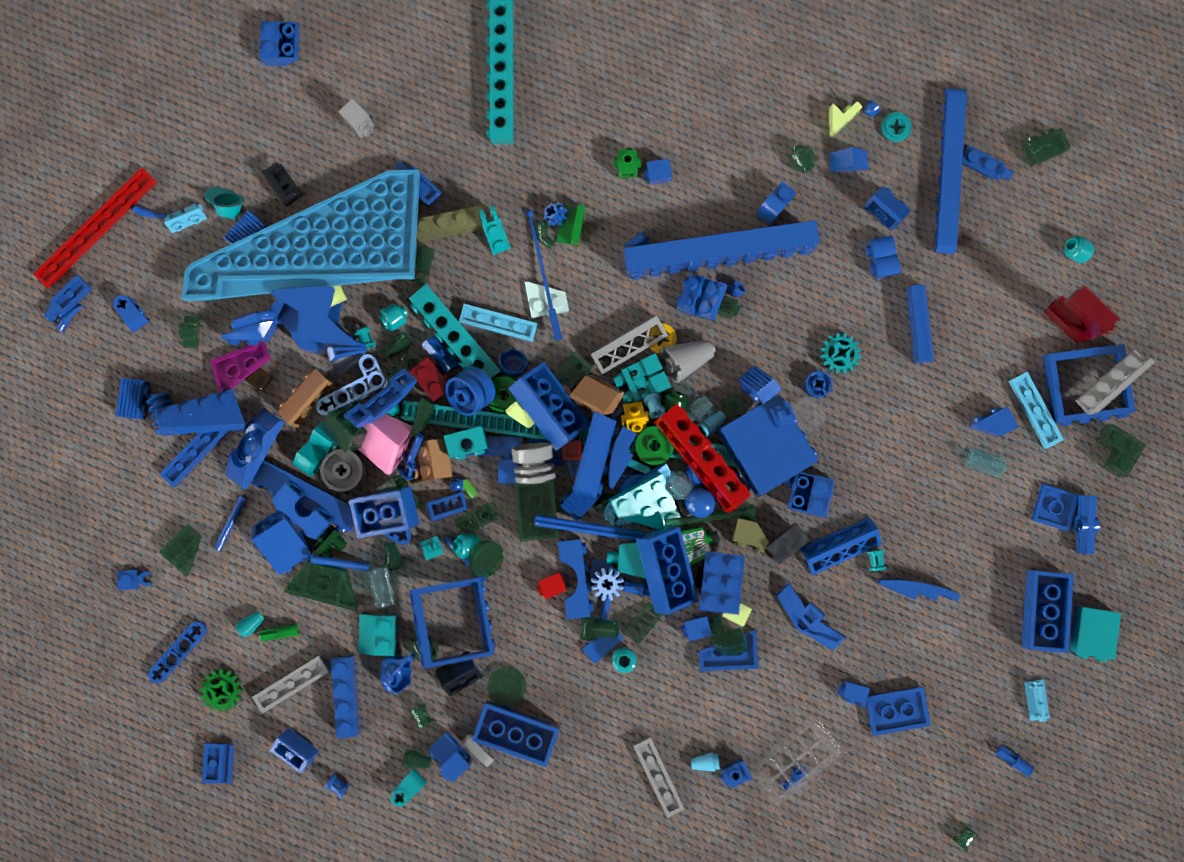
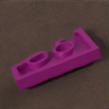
(238, 365)

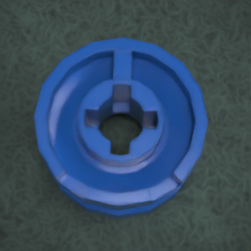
(823, 378)

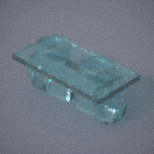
(985, 463)

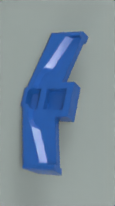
(808, 618)

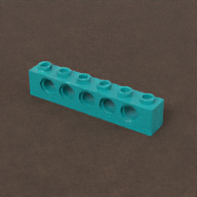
(426, 296)

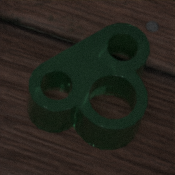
(190, 331)

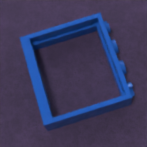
(1055, 393)
(420, 626)

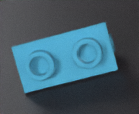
(178, 221)
(1037, 700)

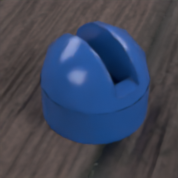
(871, 108)
(736, 289)

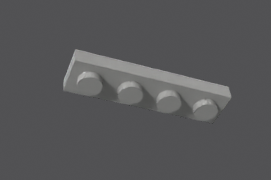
(291, 684)
(658, 777)

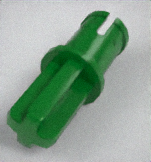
(279, 632)

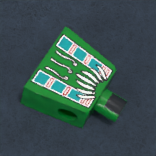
(698, 542)

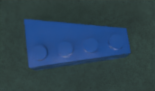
(201, 415)

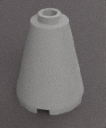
(686, 358)

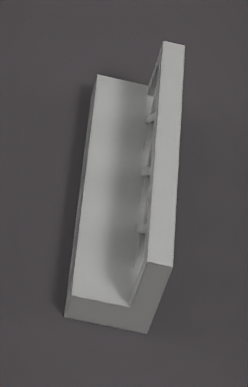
(622, 339)
(1113, 382)

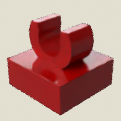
(572, 450)

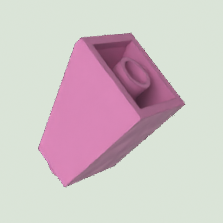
(386, 442)

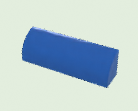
(920, 324)

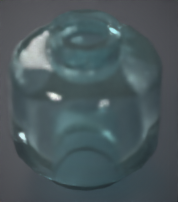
(699, 408)
(678, 485)

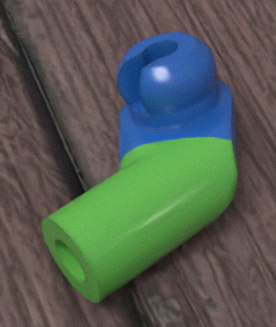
(463, 485)

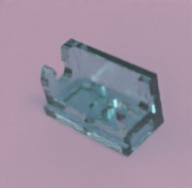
(381, 587)

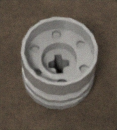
(533, 466)

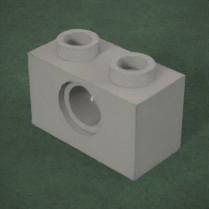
(357, 119)

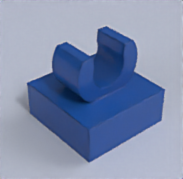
(783, 414)

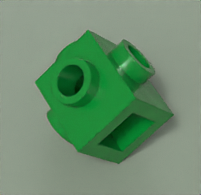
(627, 163)

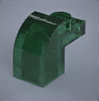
(728, 642)

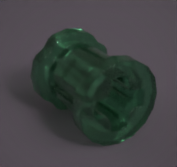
(421, 715)
(965, 837)

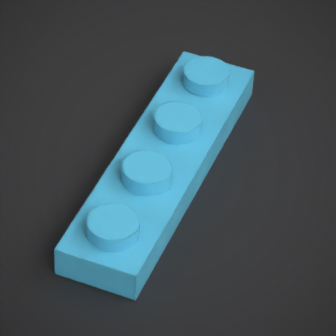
(498, 323)
(1036, 410)

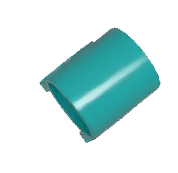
(409, 787)

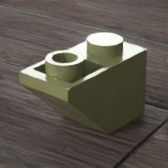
(749, 533)

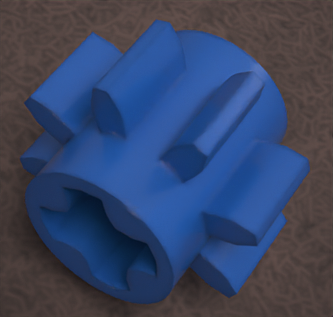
(555, 213)

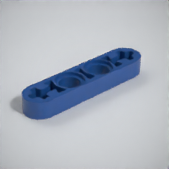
(176, 650)

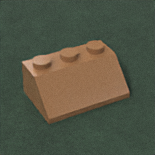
(304, 398)

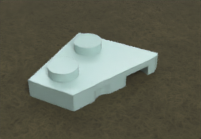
(538, 300)

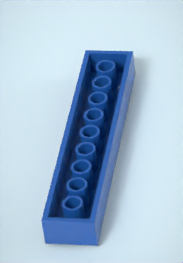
(721, 249)

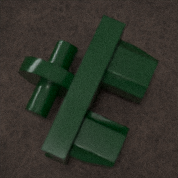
(334, 539)

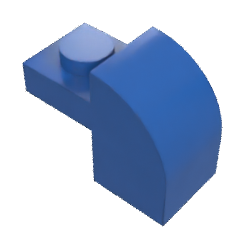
(775, 203)

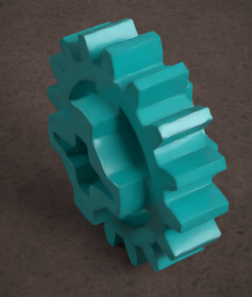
(845, 358)

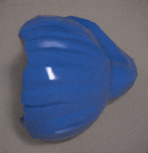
(396, 672)

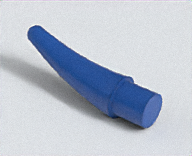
(148, 213)
(64, 321)

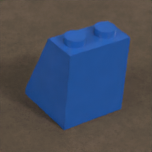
(281, 542)

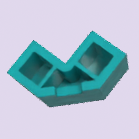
(314, 451)

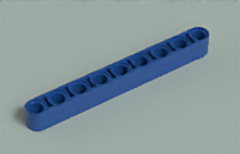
(951, 170)

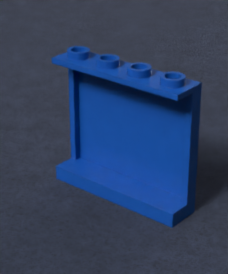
(765, 452)

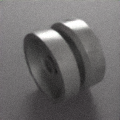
(332, 469)

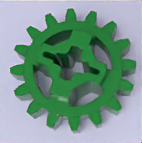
(229, 693)

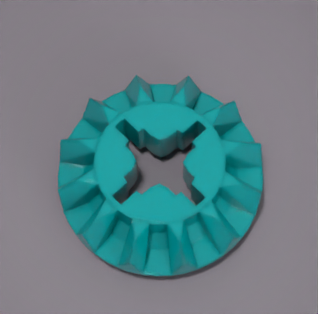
(902, 121)

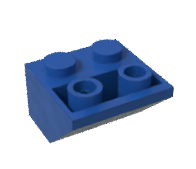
(279, 43)
(811, 494)

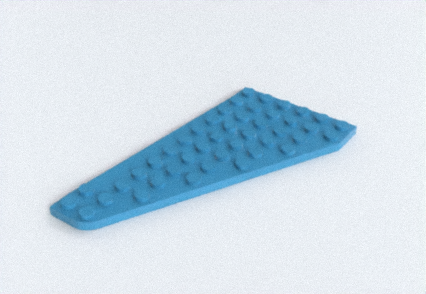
(340, 241)

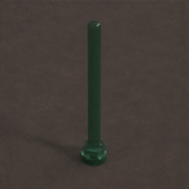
(747, 512)

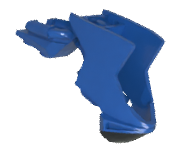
(310, 321)

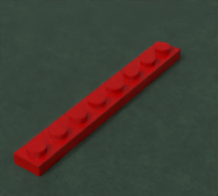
(95, 228)

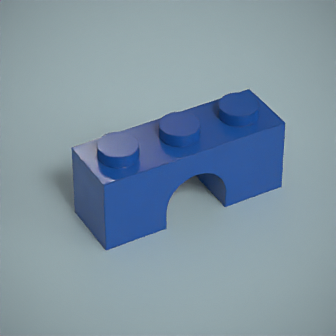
(289, 501)

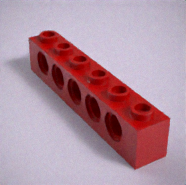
(693, 456)

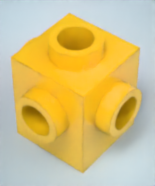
(634, 417)

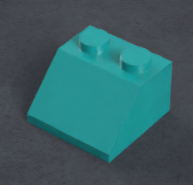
(378, 634)

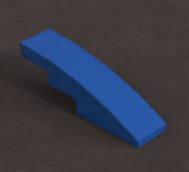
(912, 589)

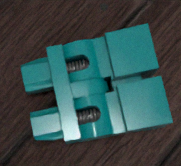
(637, 382)

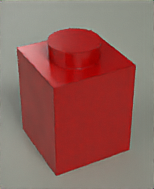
(551, 586)

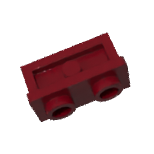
(430, 378)

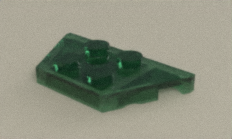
(325, 585)

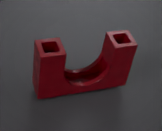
(1082, 315)

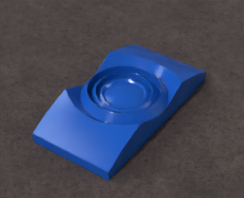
(253, 447)

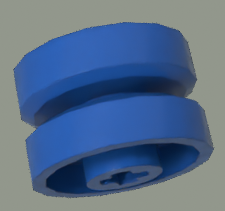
(470, 391)

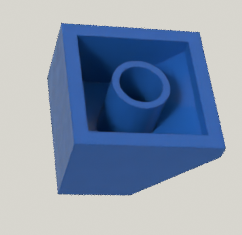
(887, 208)

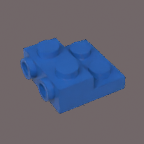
(701, 297)

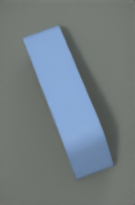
(350, 389)

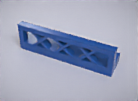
(840, 543)

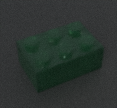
(533, 501)

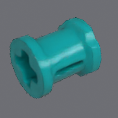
(365, 337)
(872, 555)

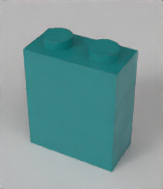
(1095, 633)

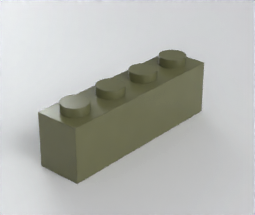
(451, 223)

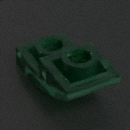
(475, 519)

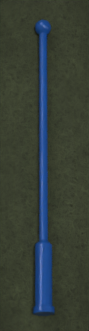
(552, 312)

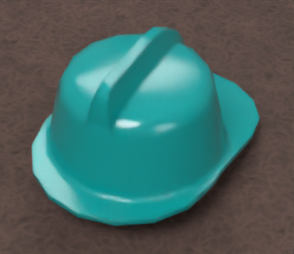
(225, 201)

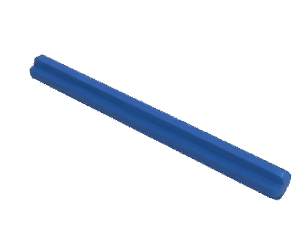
(585, 527)

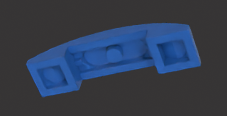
(382, 402)

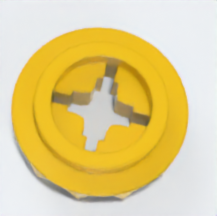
(672, 338)

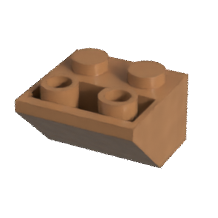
(597, 395)
(431, 461)

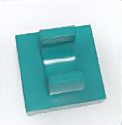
(431, 548)

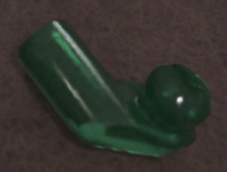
(541, 232)

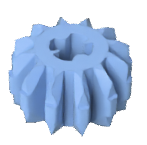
(610, 578)

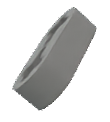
(478, 750)

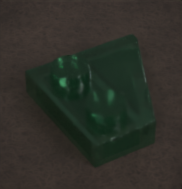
(183, 549)

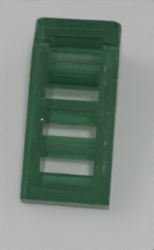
(423, 415)
(631, 635)

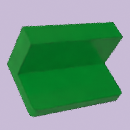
(571, 228)

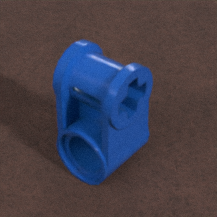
(132, 315)

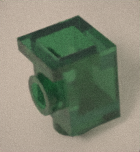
(732, 311)

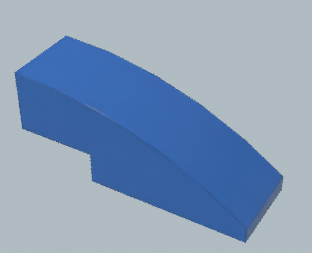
(620, 456)

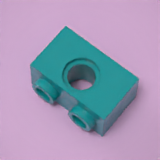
(454, 443)

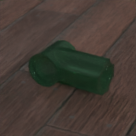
(423, 264)
(593, 628)

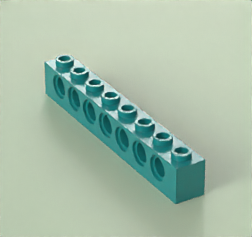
(502, 134)

